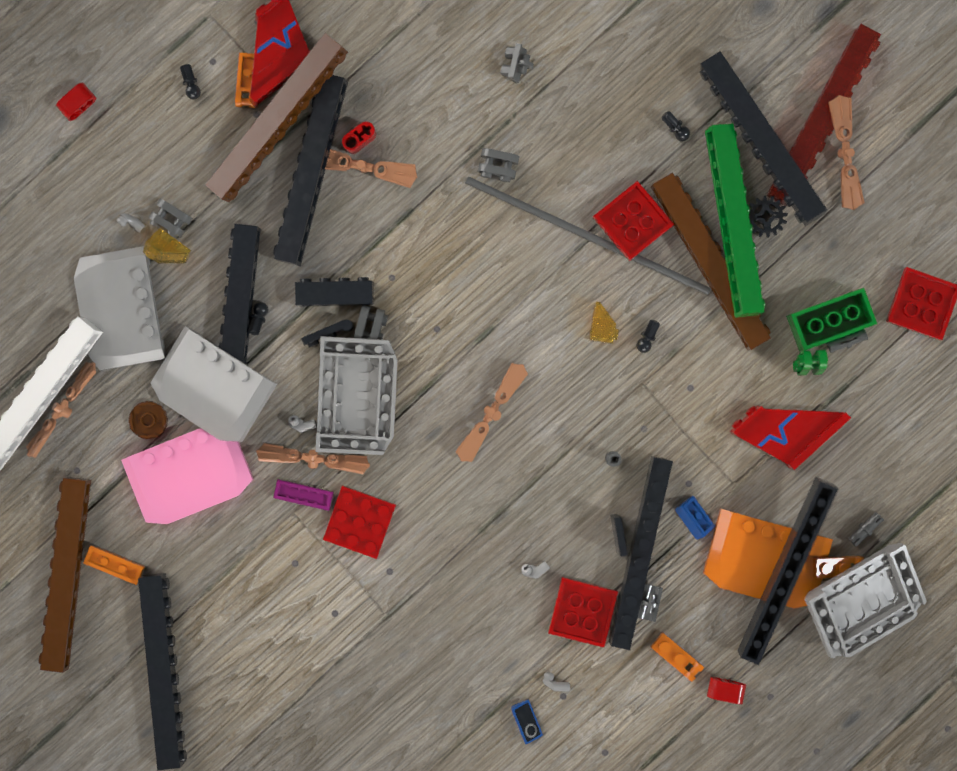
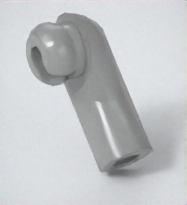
(133, 221)
(300, 425)
(534, 571)
(554, 685)

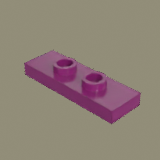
(303, 494)

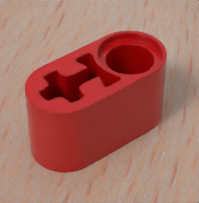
(76, 101)
(366, 139)
(726, 690)

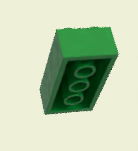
(831, 319)

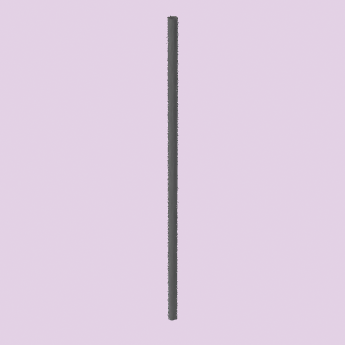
(585, 234)

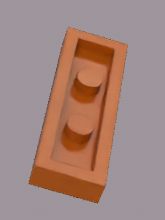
(113, 564)

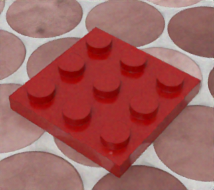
(633, 220)
(923, 303)
(359, 522)
(583, 612)

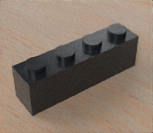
(334, 292)

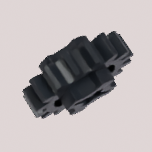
(775, 216)

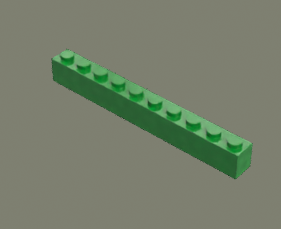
(734, 220)

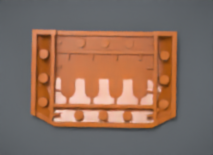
(746, 553)

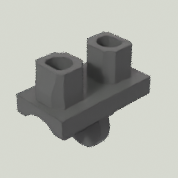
(519, 63)
(650, 602)

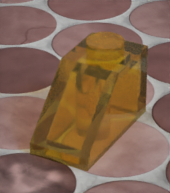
(165, 248)
(603, 326)

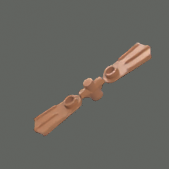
(842, 119)
(394, 172)
(61, 409)
(473, 441)
(349, 463)

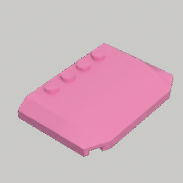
(186, 476)

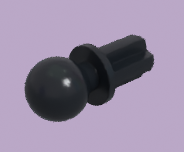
(192, 91)
(682, 133)
(257, 319)
(644, 344)

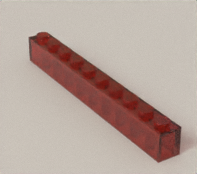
(840, 82)

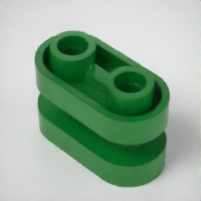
(806, 362)

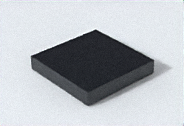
(619, 536)

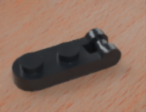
(330, 331)

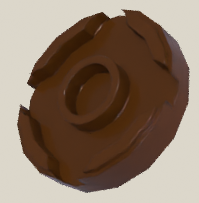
(148, 420)

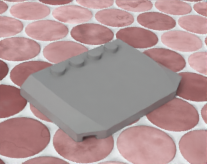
(120, 301)
(211, 387)
(356, 395)
(866, 601)

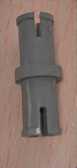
(858, 336)
(616, 462)
(865, 529)

